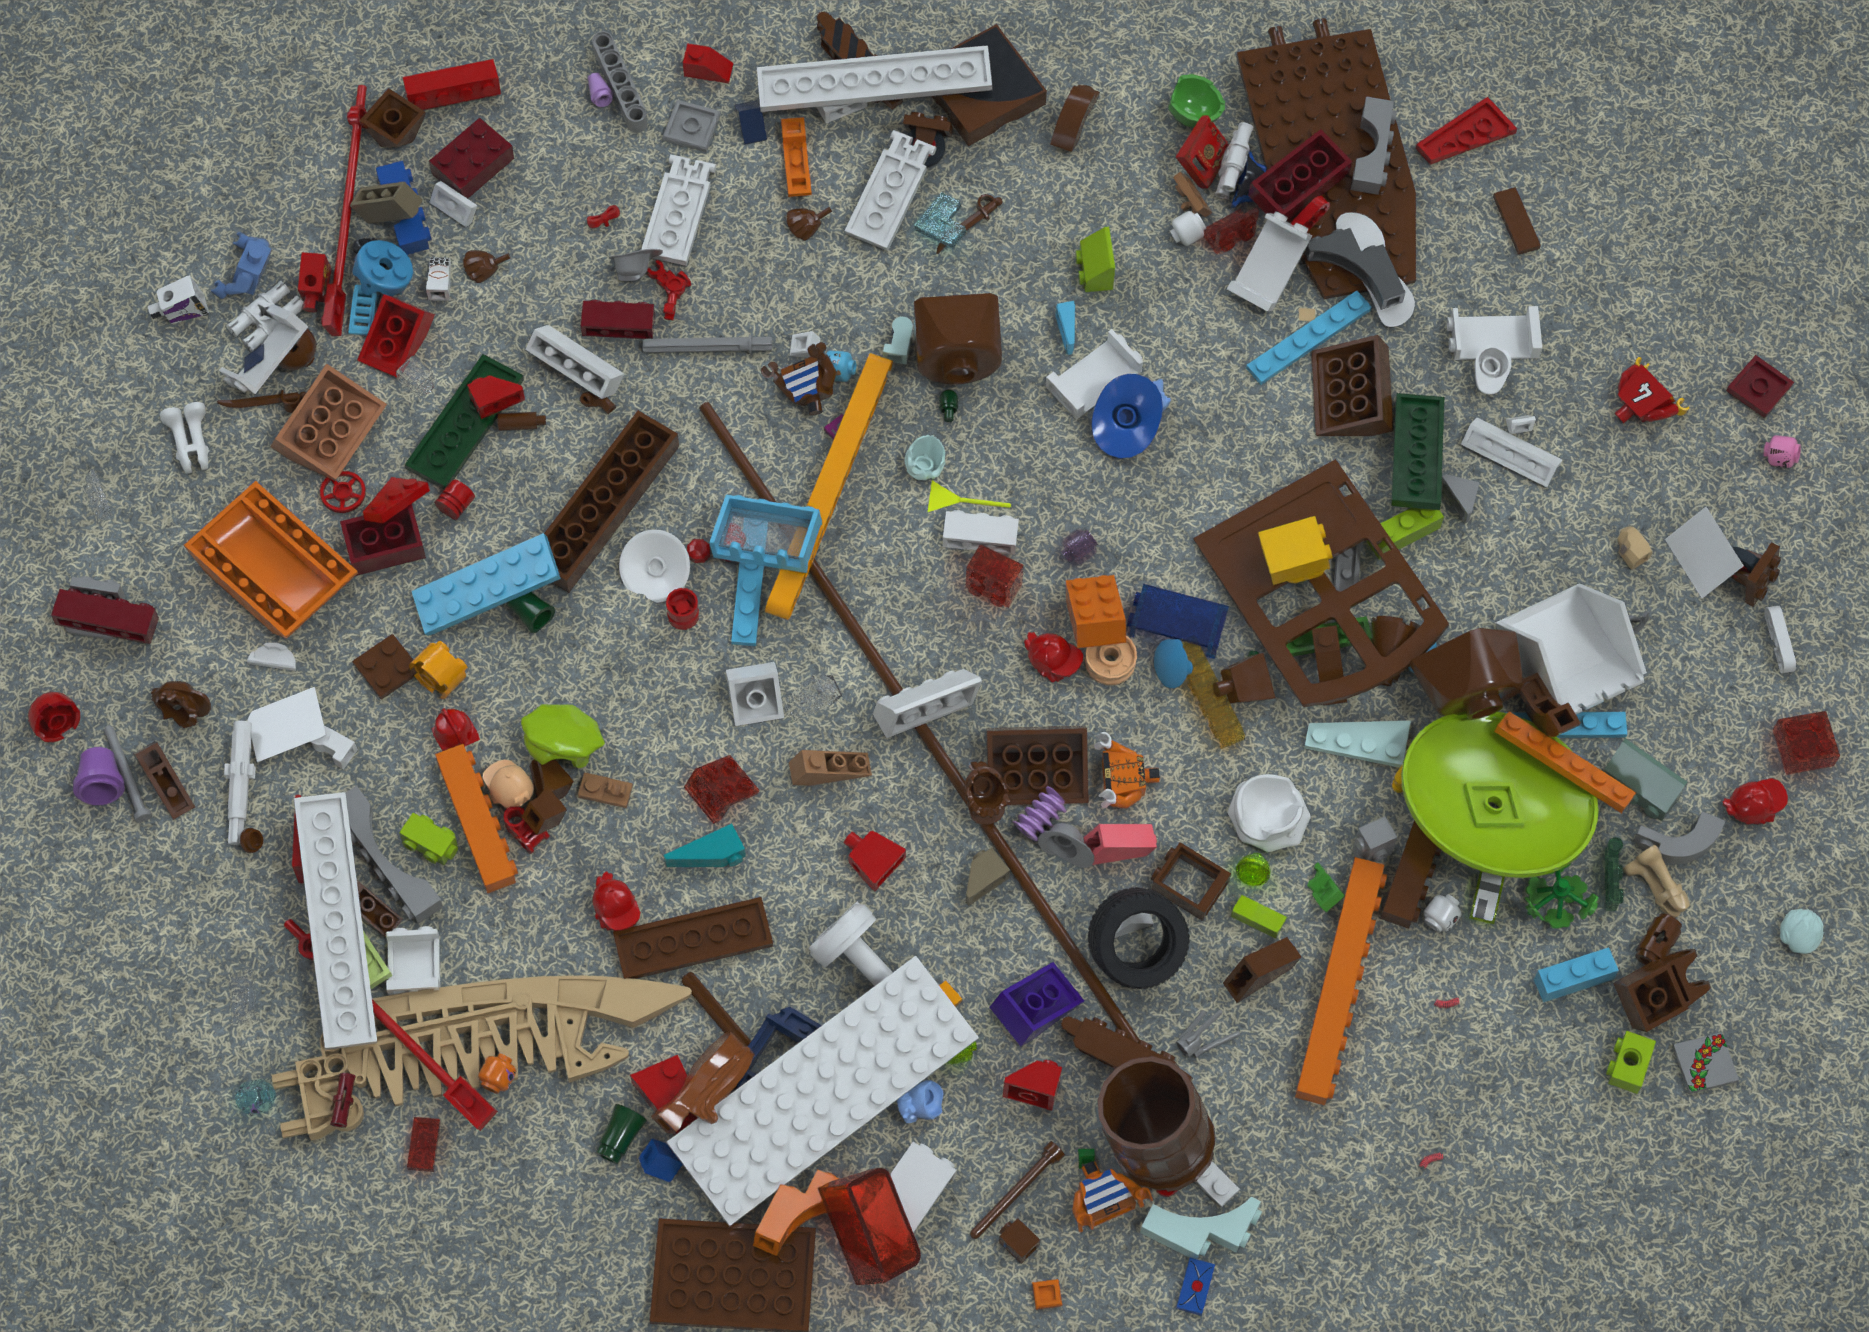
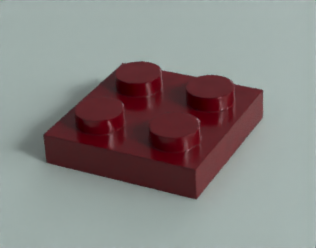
(1760, 386)

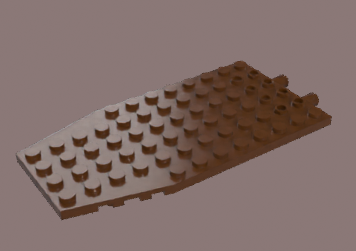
(1324, 86)

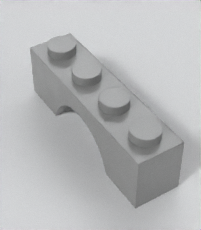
(1376, 121)

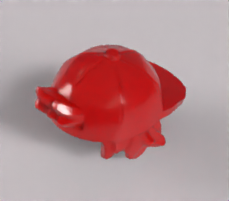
(1053, 655)
(1757, 801)
(614, 904)

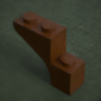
(550, 786)

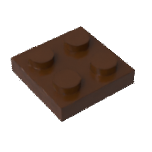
(385, 666)

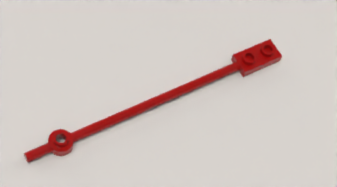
(335, 297)
(459, 1093)

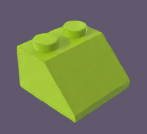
(1096, 261)

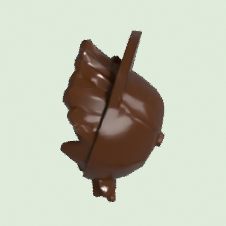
(180, 693)
(985, 794)

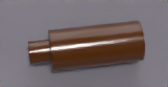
(520, 421)

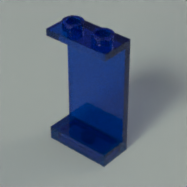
(1178, 617)

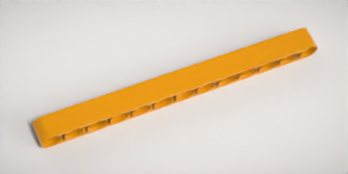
(834, 474)

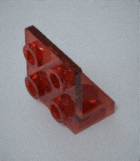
(1231, 230)
(719, 786)

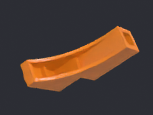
(789, 1211)

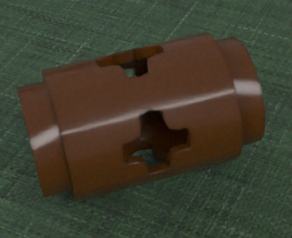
(1648, 948)

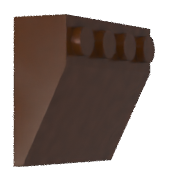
(1352, 388)
(1040, 758)

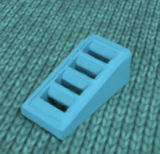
(361, 298)
(1066, 322)

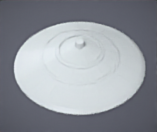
(654, 564)

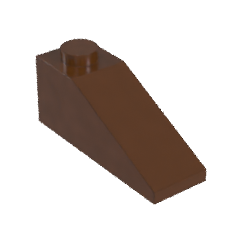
(1328, 655)
(164, 779)

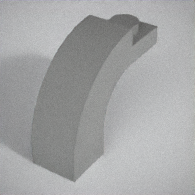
(1684, 848)

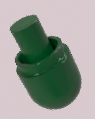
(948, 404)

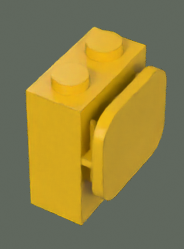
(1295, 551)

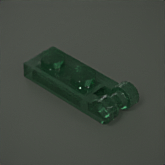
(1613, 873)

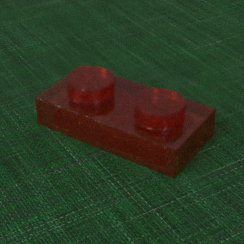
(423, 1144)

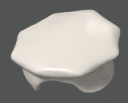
(1269, 812)

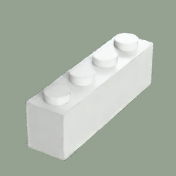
(574, 361)

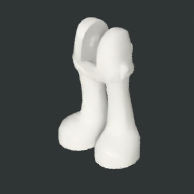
(174, 420)

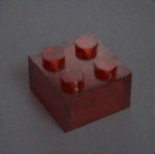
(994, 576)
(1806, 742)

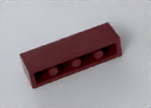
(105, 616)

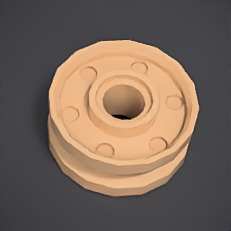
(1115, 671)

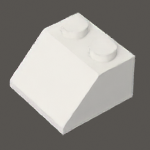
(755, 693)

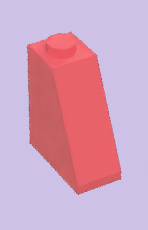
(1120, 842)

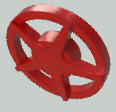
(343, 492)

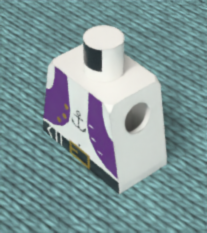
(179, 301)

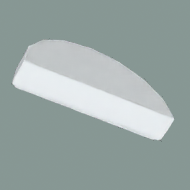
(274, 656)

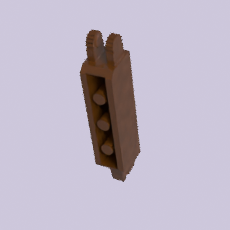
(1109, 1046)

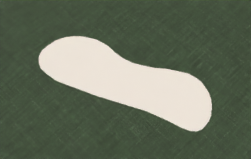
(1369, 234)

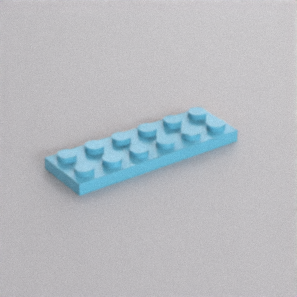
(485, 584)

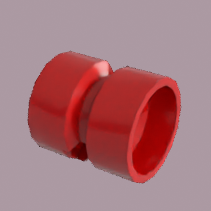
(682, 608)

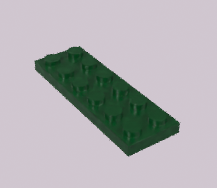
(457, 429)
(1418, 451)

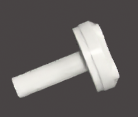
(845, 938)

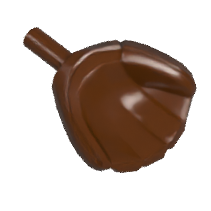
(805, 222)
(481, 265)

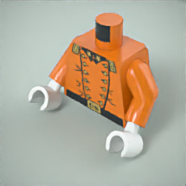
(1123, 773)

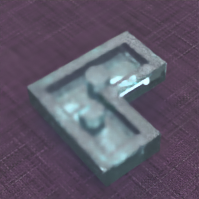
(937, 221)

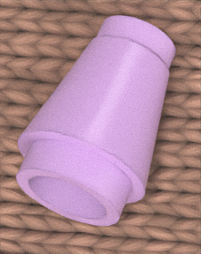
(599, 90)

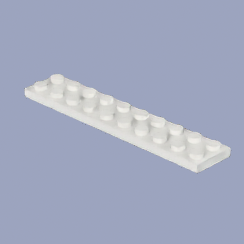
(874, 78)
(335, 921)

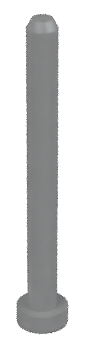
(142, 814)

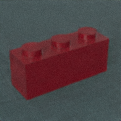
(617, 319)

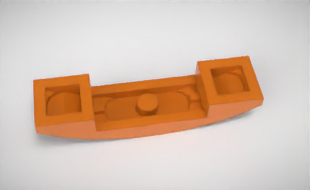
(796, 157)

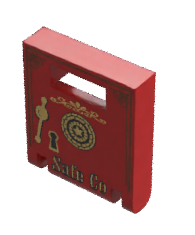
(1208, 147)

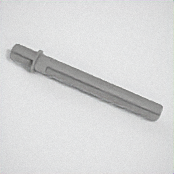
(721, 344)

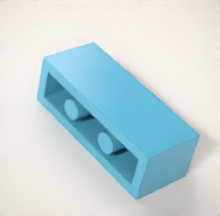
(1576, 974)

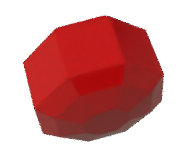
(698, 550)

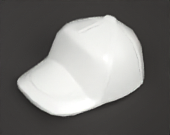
(1487, 360)

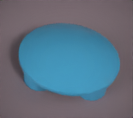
(1172, 663)

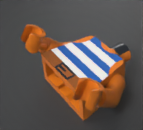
(1105, 1196)

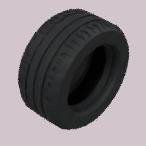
(1167, 957)

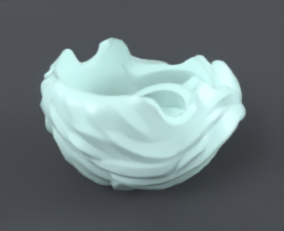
(925, 458)
(1802, 931)

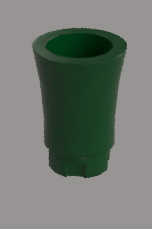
(532, 611)
(620, 1133)

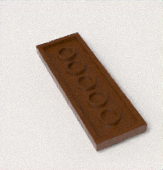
(693, 939)

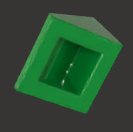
(1085, 1156)

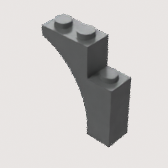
(1370, 265)

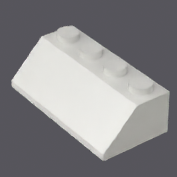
(926, 702)

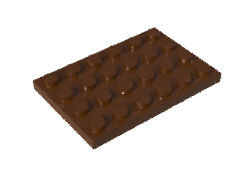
(720, 1280)

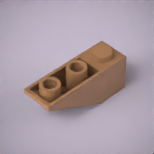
(822, 767)

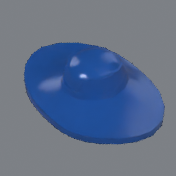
(1127, 415)

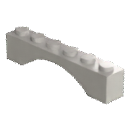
(415, 893)

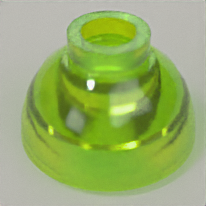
(1253, 870)

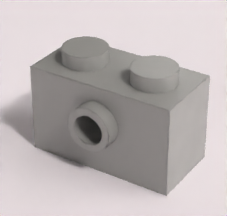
(1375, 840)

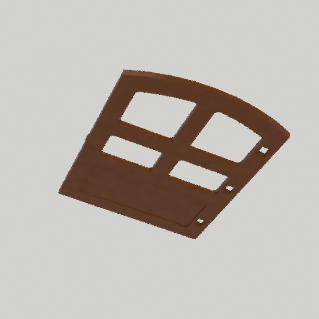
(1240, 565)

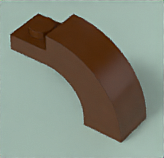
(1073, 116)
(1544, 710)

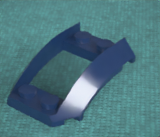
(788, 1022)

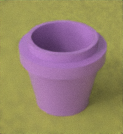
(98, 777)

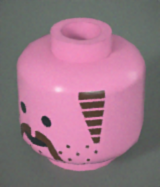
(1782, 451)

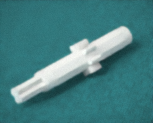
(239, 774)

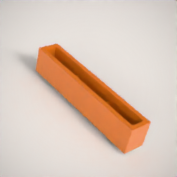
(475, 818)

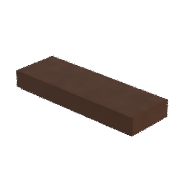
(1516, 221)

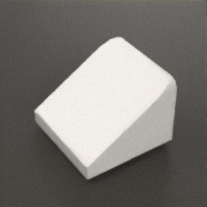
(801, 342)
(1520, 424)

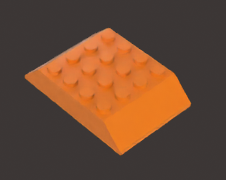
(269, 561)

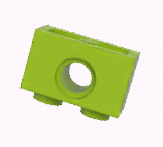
(1640, 1051)

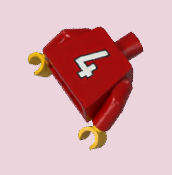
(1645, 396)

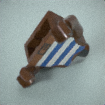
(807, 380)

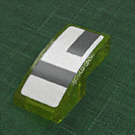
(1486, 897)

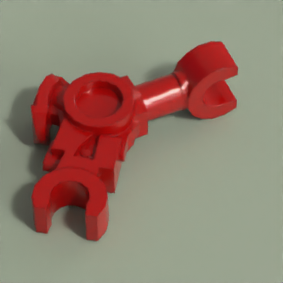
(673, 286)

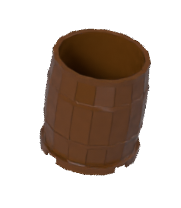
(1156, 1124)

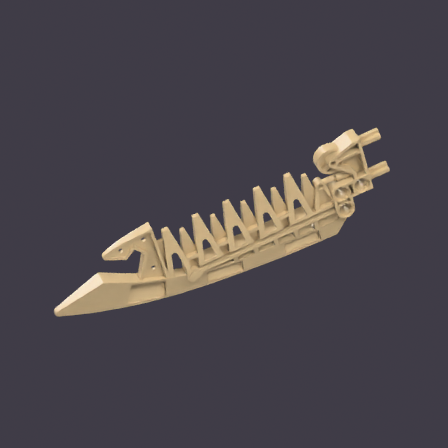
(500, 1003)

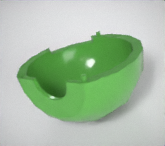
(1194, 98)

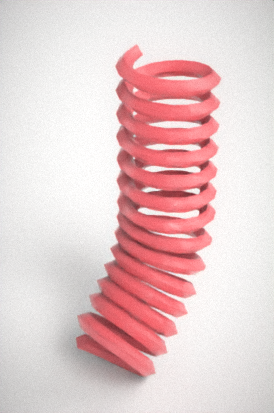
(1443, 1002)
(1430, 1160)

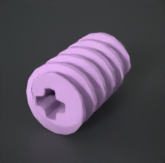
(1040, 814)

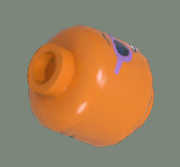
(497, 1073)

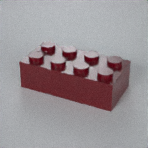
(1301, 176)

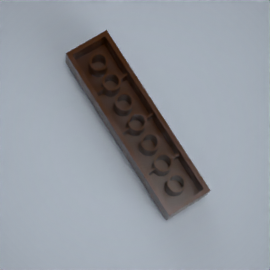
(608, 496)

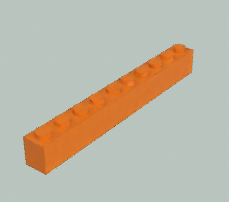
(1340, 980)

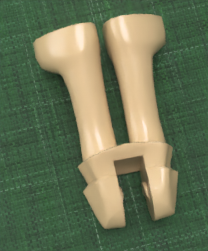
(1654, 871)

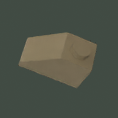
(985, 874)

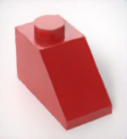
(706, 64)
(494, 395)

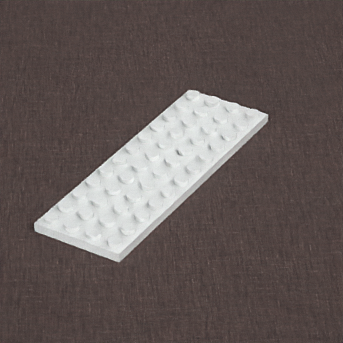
(822, 1090)

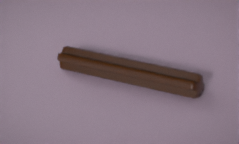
(713, 1008)

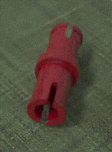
(346, 1083)

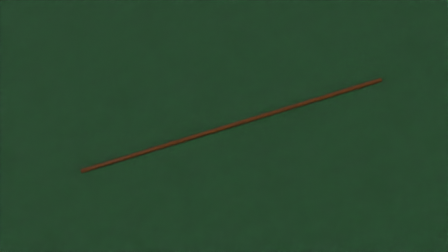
(932, 743)

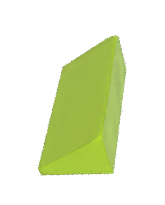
(1258, 916)

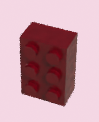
(472, 158)
(385, 544)

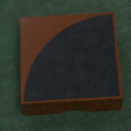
(1012, 96)

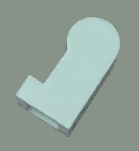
(901, 341)

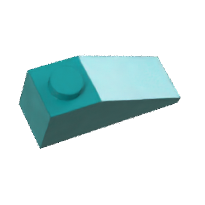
(712, 850)

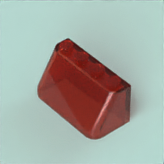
(871, 1226)

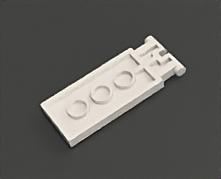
(890, 191)
(679, 209)

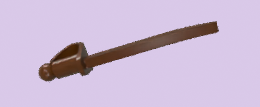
(979, 215)
(289, 401)

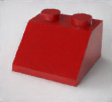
(1034, 1084)

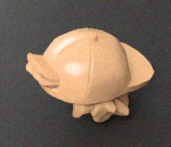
(508, 784)

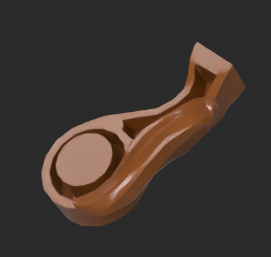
(707, 1083)

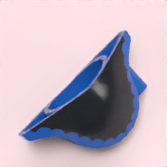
(1251, 171)

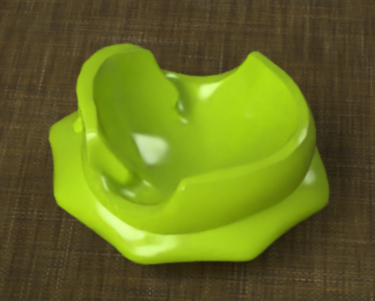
(561, 734)

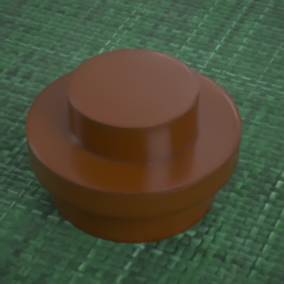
(251, 840)

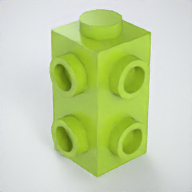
(424, 836)

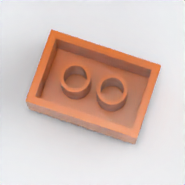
(1095, 611)

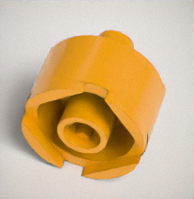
(438, 669)

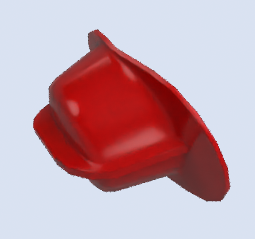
(453, 729)

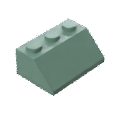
(1654, 783)

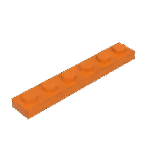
(1565, 762)

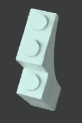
(1191, 1234)

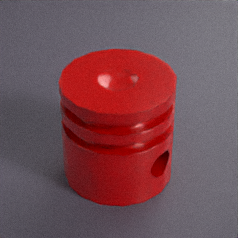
(454, 499)

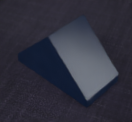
(751, 122)

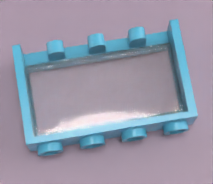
(765, 533)

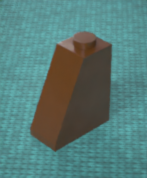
(1261, 968)

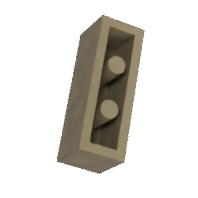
(386, 202)

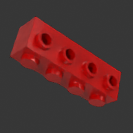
(452, 85)

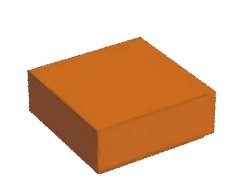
(1047, 1294)

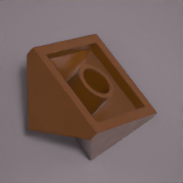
(393, 120)

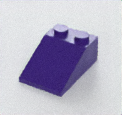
(1036, 1003)

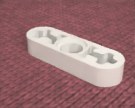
(1778, 632)

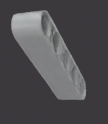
(619, 73)

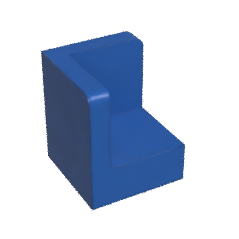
(659, 1160)

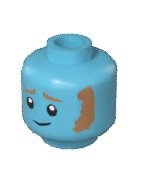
(843, 364)

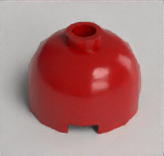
(52, 716)

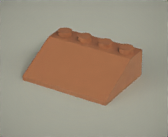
(328, 424)

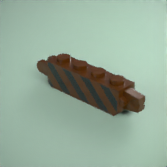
(842, 43)

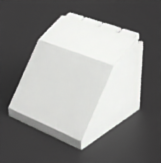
(1578, 646)

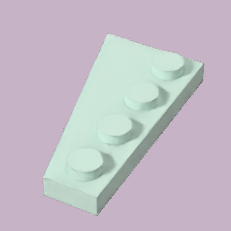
(1368, 741)

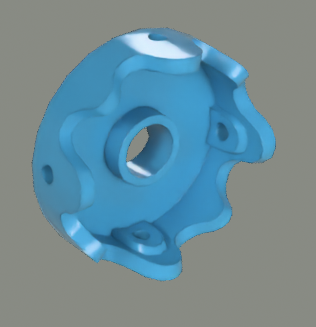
(375, 277)

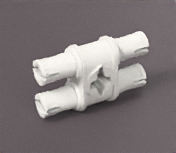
(1234, 160)
(252, 315)

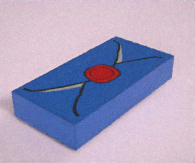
(1195, 1286)

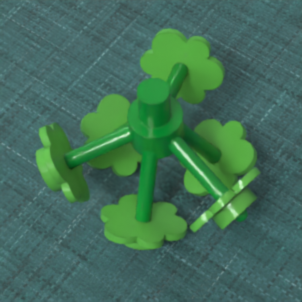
(1564, 889)

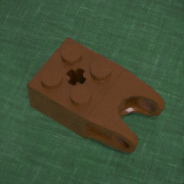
(1659, 990)

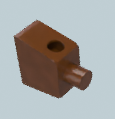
(1246, 681)

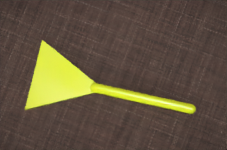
(941, 497)

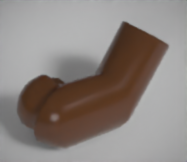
(591, 400)

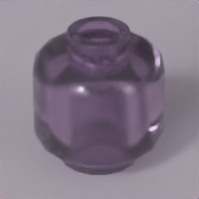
(1079, 546)

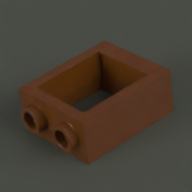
(1220, 876)

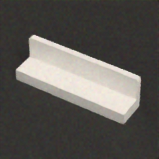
(1511, 452)

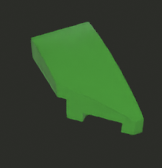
(1324, 888)

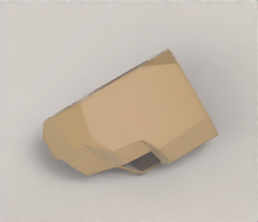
(1633, 547)

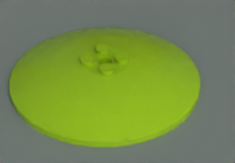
(1463, 766)

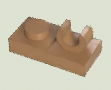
(1187, 188)
(605, 790)

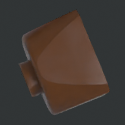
(957, 337)
(1471, 673)

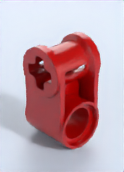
(522, 832)

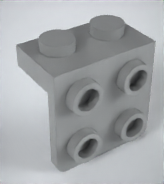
(88, 585)

